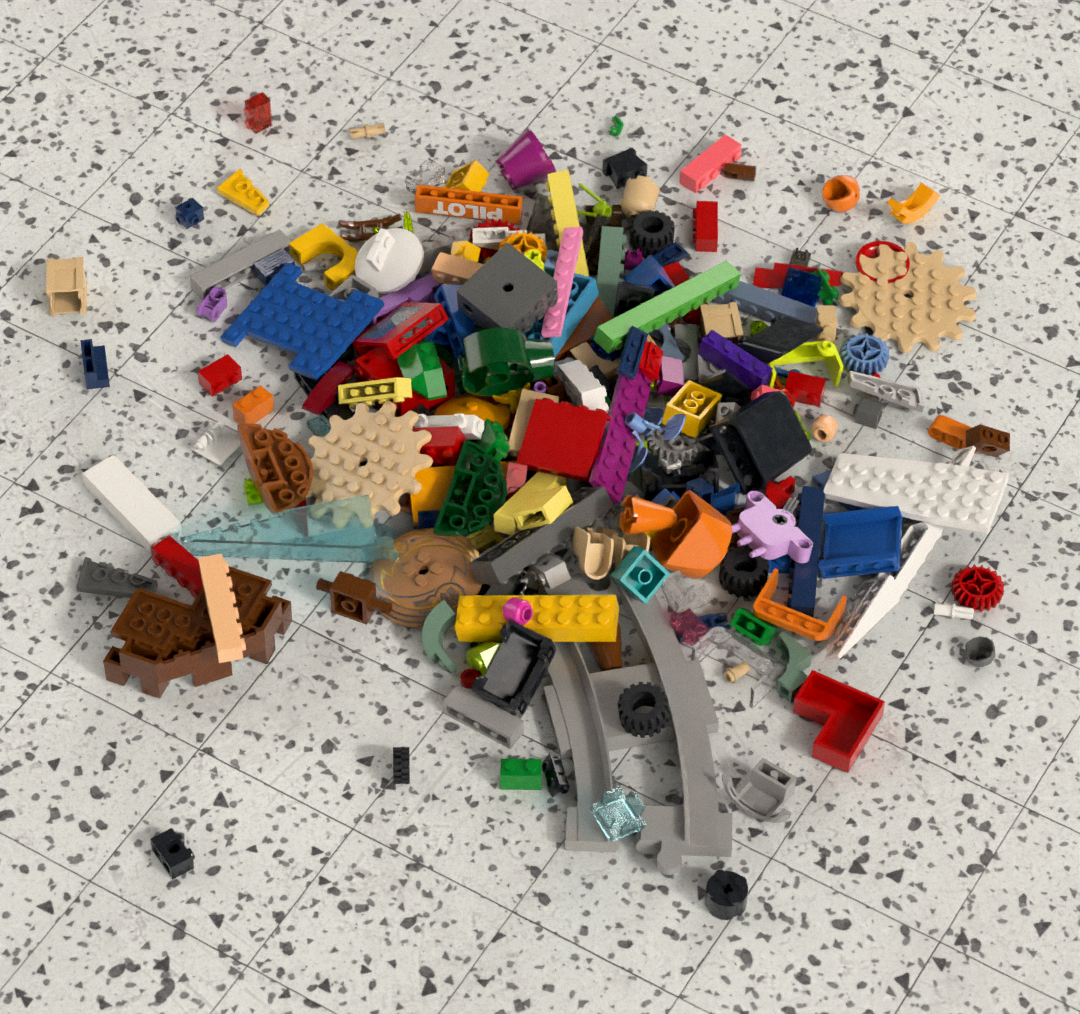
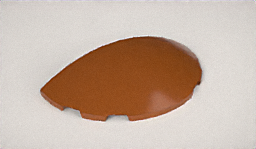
(276, 466)

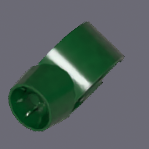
(503, 361)

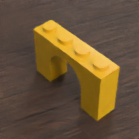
(324, 241)

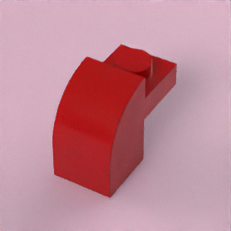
(781, 492)

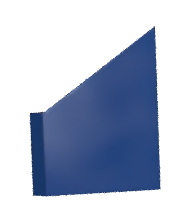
(726, 499)

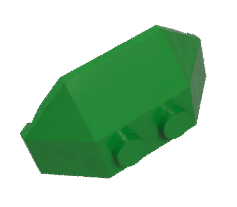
(424, 369)

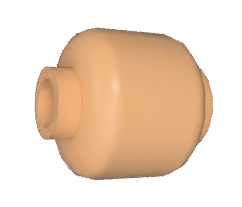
(824, 428)

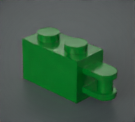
(494, 440)

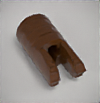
(740, 171)

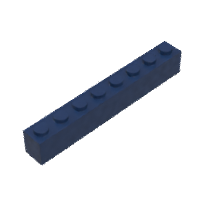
(805, 574)

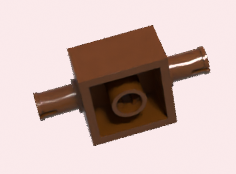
(353, 597)

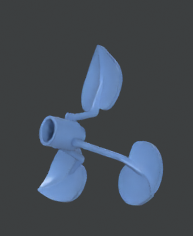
(651, 421)

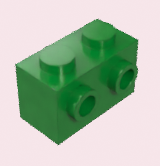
(754, 627)
(520, 774)

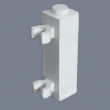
(469, 424)

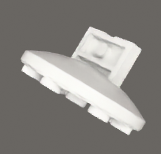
(390, 260)

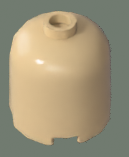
(639, 196)

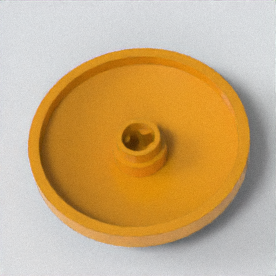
(473, 406)

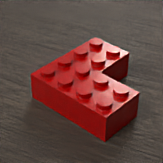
(846, 718)

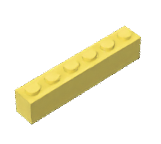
(504, 519)

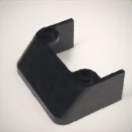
(732, 391)

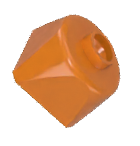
(695, 541)

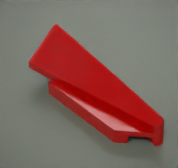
(775, 277)

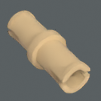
(367, 131)

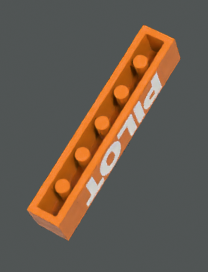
(468, 204)

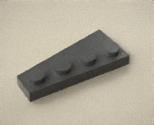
(104, 580)

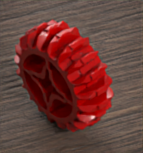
(977, 588)

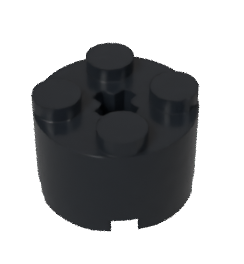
(726, 894)

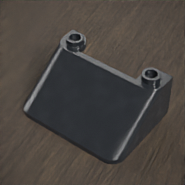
(779, 338)

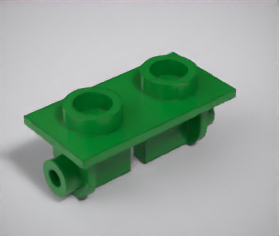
(829, 292)

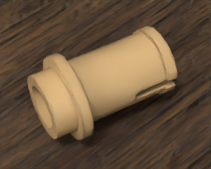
(736, 672)

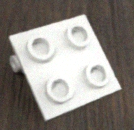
(216, 444)

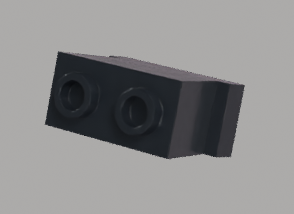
(624, 166)

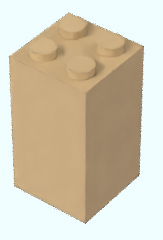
(521, 420)

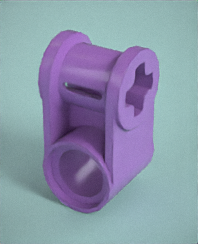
(213, 304)

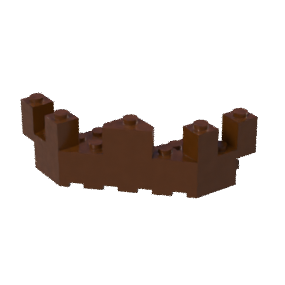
(177, 639)

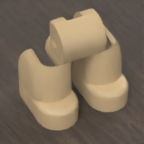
(598, 549)

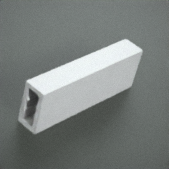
(131, 503)

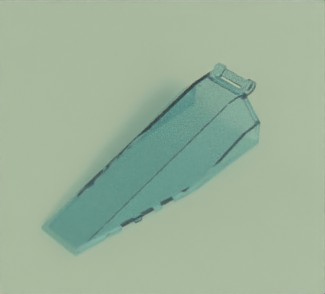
(316, 532)

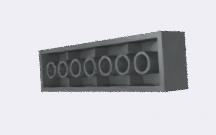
(528, 545)

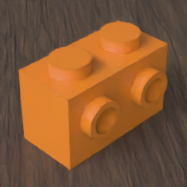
(253, 406)

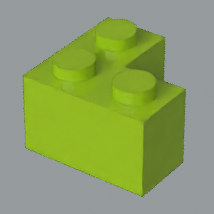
(482, 655)

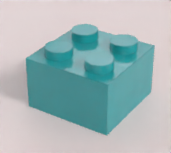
(640, 574)

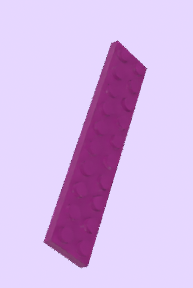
(617, 441)

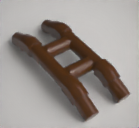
(362, 225)

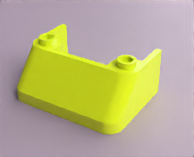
(811, 352)

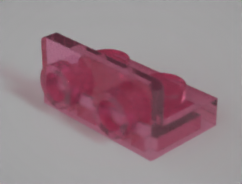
(689, 626)

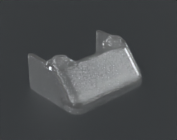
(764, 663)

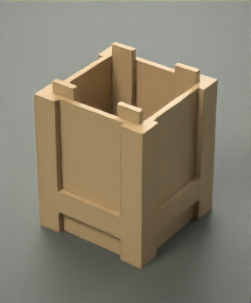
(66, 286)
(723, 320)

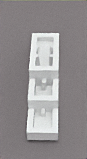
(492, 237)

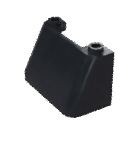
(655, 479)
(516, 669)

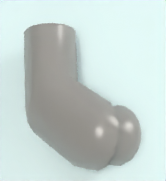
(317, 265)

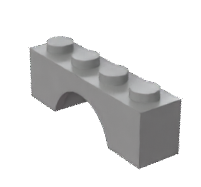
(688, 340)

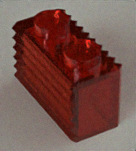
(258, 113)

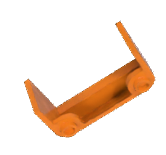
(794, 620)

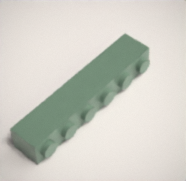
(610, 264)

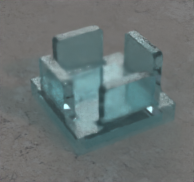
(618, 813)

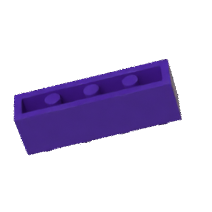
(735, 360)

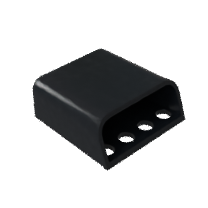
(765, 438)

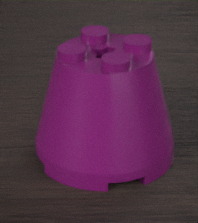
(525, 162)

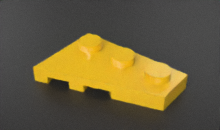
(243, 193)

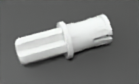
(953, 611)

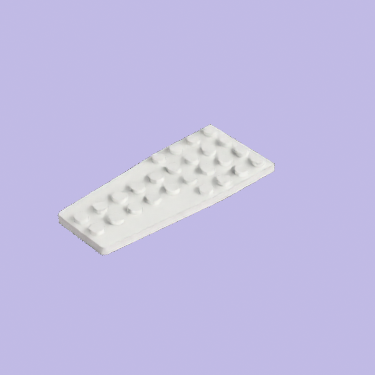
(922, 490)

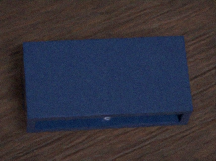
(94, 365)

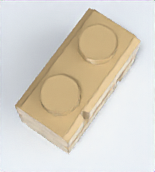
(826, 318)

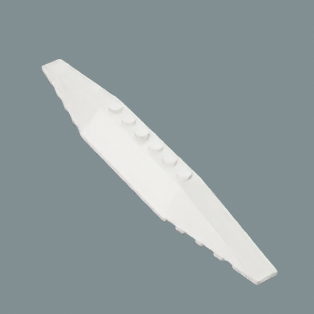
(882, 590)

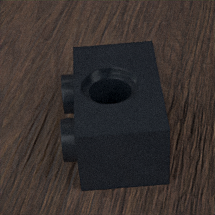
(174, 863)

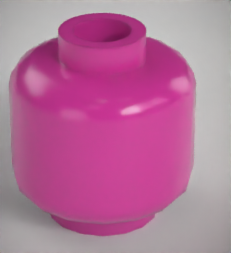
(517, 611)

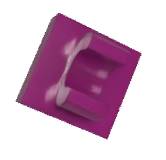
(632, 259)

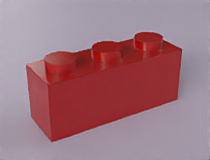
(705, 226)

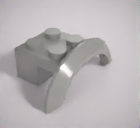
(764, 793)

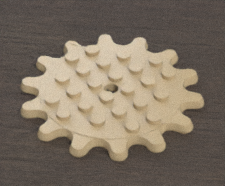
(925, 317)
(383, 442)

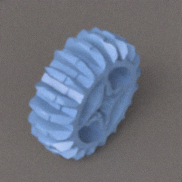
(875, 353)

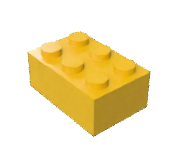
(696, 403)

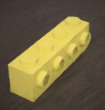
(375, 391)

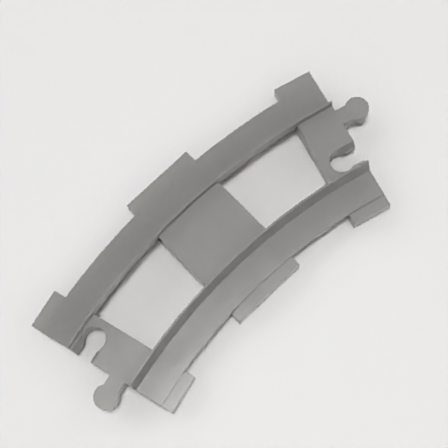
(589, 726)

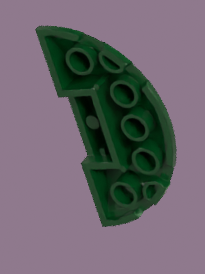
(474, 493)

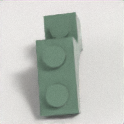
(798, 660)

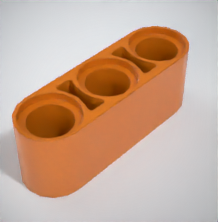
(949, 431)

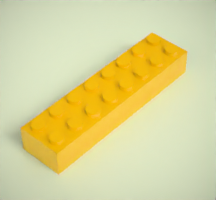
(554, 616)

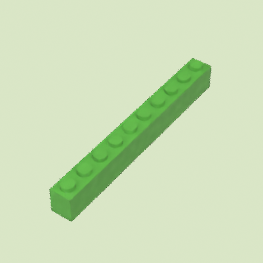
(668, 305)

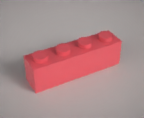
(710, 163)

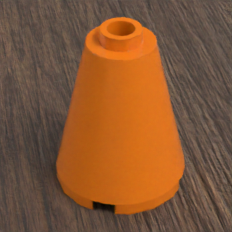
(645, 516)

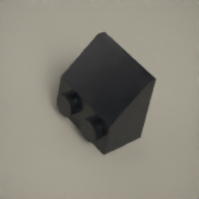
(631, 295)

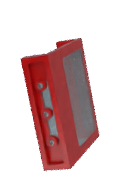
(401, 328)

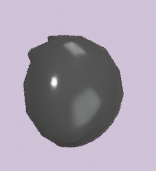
(980, 651)

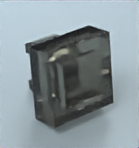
(800, 257)

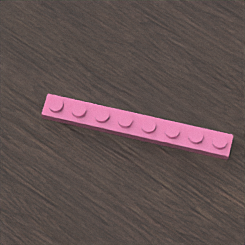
(564, 276)

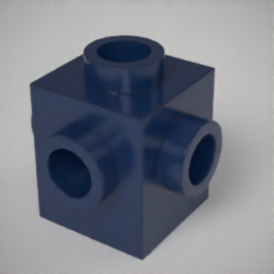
(189, 213)

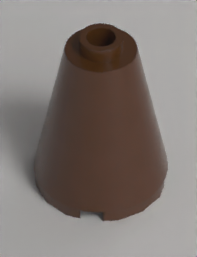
(607, 654)

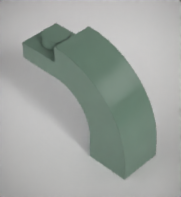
(433, 631)

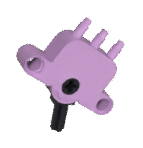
(771, 530)

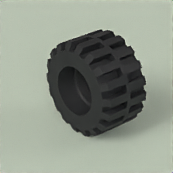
(651, 232)
(743, 583)
(648, 722)

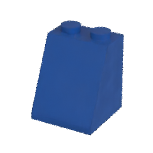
(652, 274)

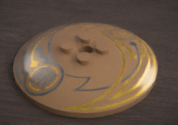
(417, 594)

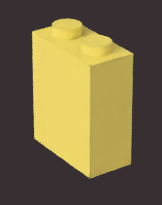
(543, 508)

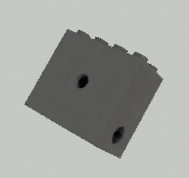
(507, 292)

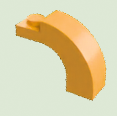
(915, 206)

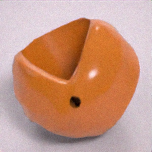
(841, 193)

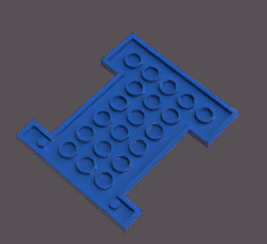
(304, 322)

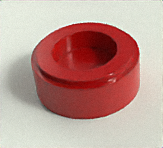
(468, 676)

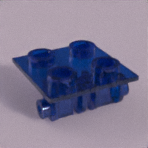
(801, 286)

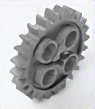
(680, 447)

